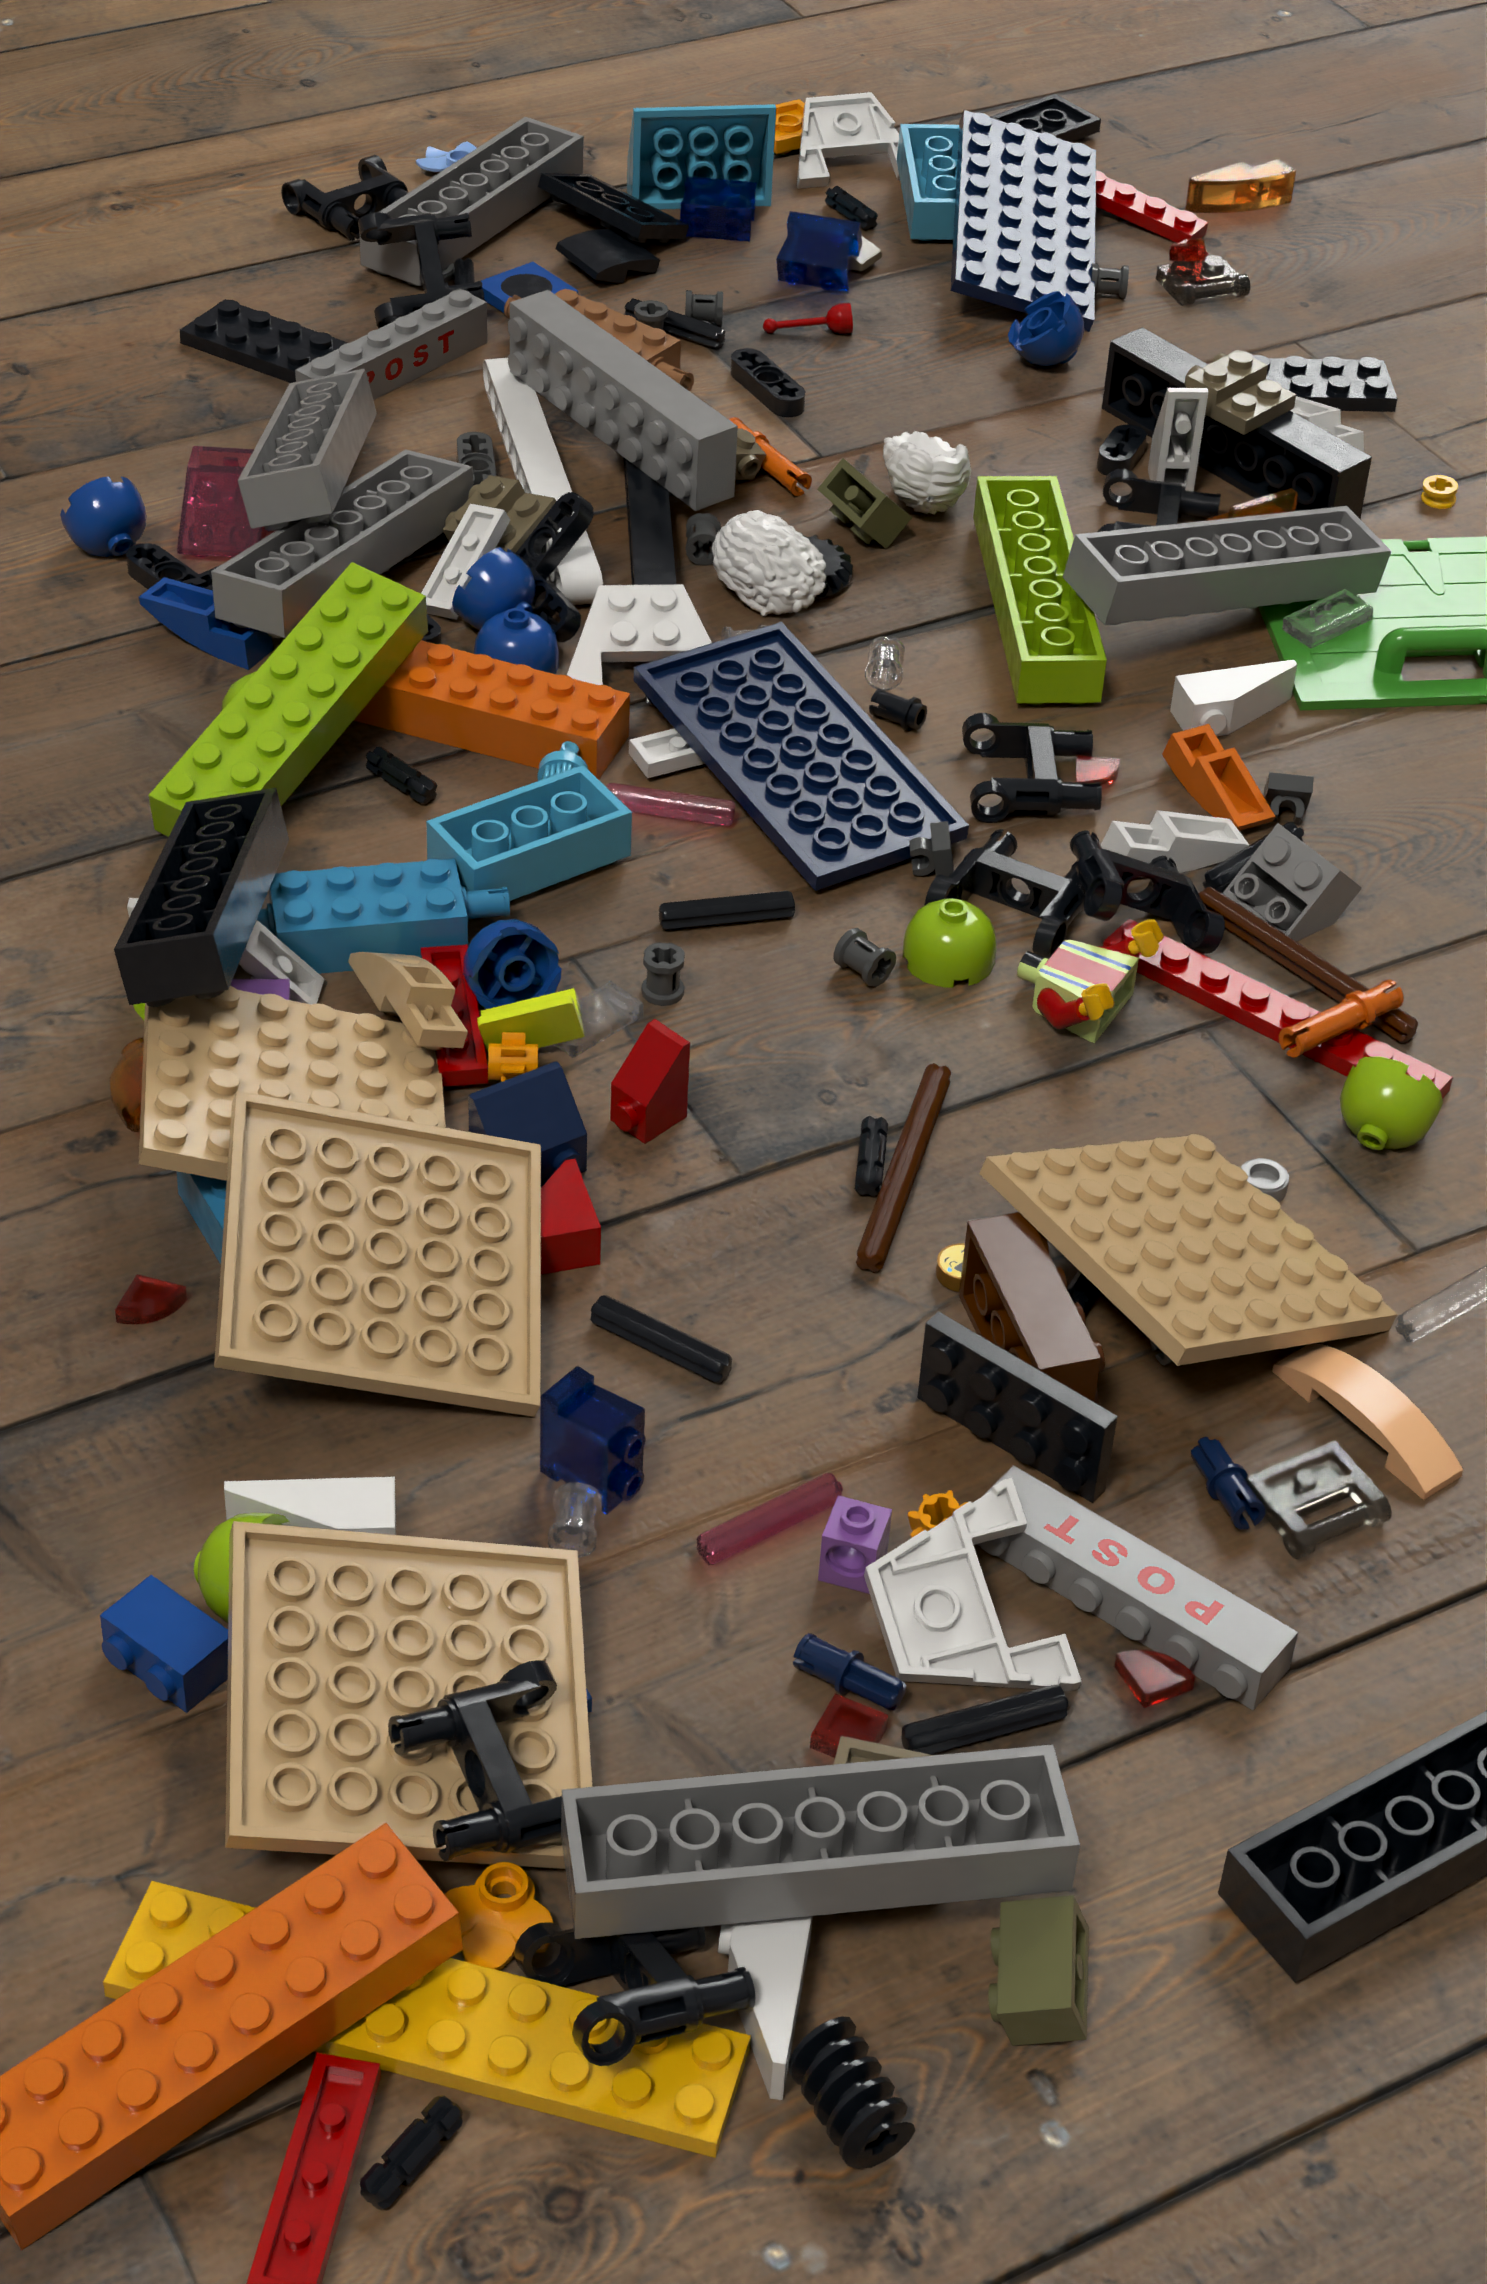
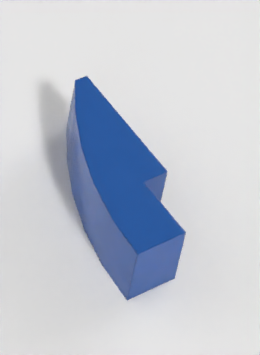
(191, 615)

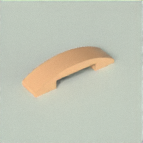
(1379, 1409)

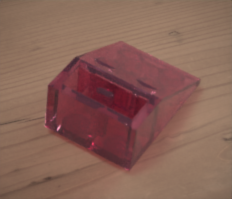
(212, 505)

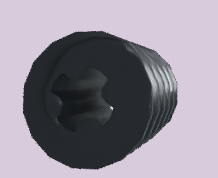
(850, 2094)

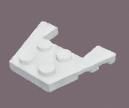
(839, 128)
(636, 626)
(941, 1612)

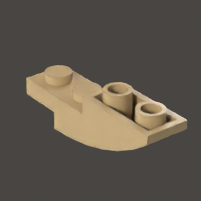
(415, 993)

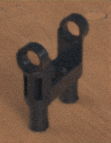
(336, 208)
(427, 233)
(1156, 497)
(1041, 790)
(989, 874)
(1168, 895)
(469, 1726)
(656, 1993)

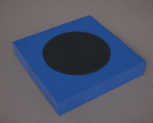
(521, 282)

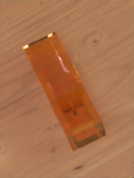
(1241, 188)

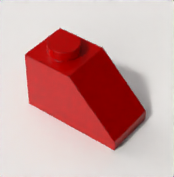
(652, 1084)
(568, 1222)

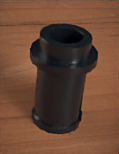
(898, 709)

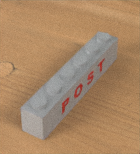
(409, 344)
(1145, 1593)

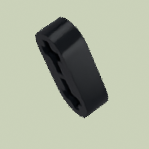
(1121, 449)

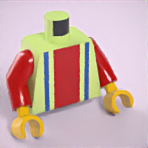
(1088, 984)

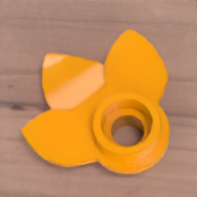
(492, 1923)

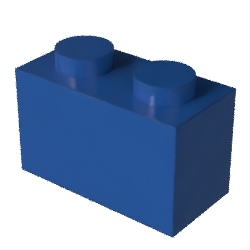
(166, 1643)

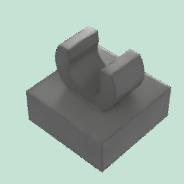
(1288, 792)
(936, 852)

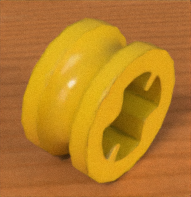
(1439, 491)

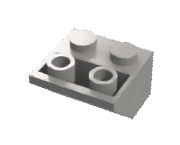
(1292, 886)

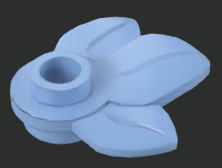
(438, 160)

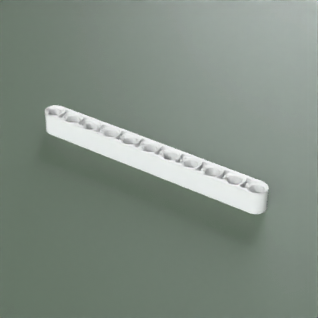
(539, 470)

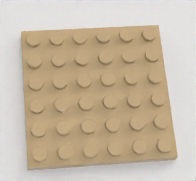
(273, 1048)
(1188, 1247)
(381, 1256)
(376, 1626)

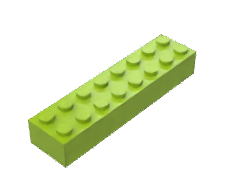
(1042, 621)
(300, 695)

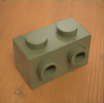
(864, 503)
(1041, 1971)

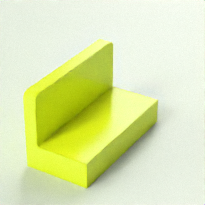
(544, 1019)

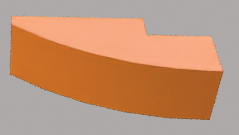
(1216, 777)

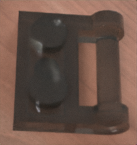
(1202, 279)
(1311, 1484)

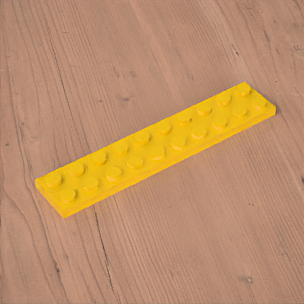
(489, 2036)

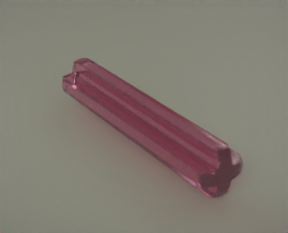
(675, 804)
(768, 1518)

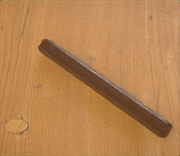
(1301, 960)
(903, 1168)

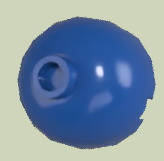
(1049, 330)
(105, 517)
(497, 584)
(519, 639)
(511, 963)

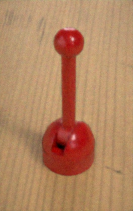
(838, 320)

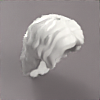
(926, 471)
(768, 563)

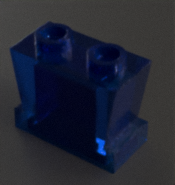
(719, 208)
(819, 251)
(592, 1438)

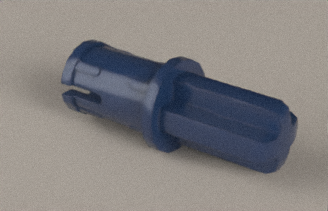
(1227, 1482)
(848, 1672)

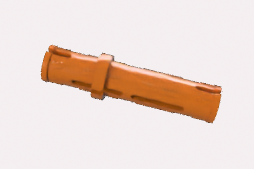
(777, 464)
(1355, 1011)

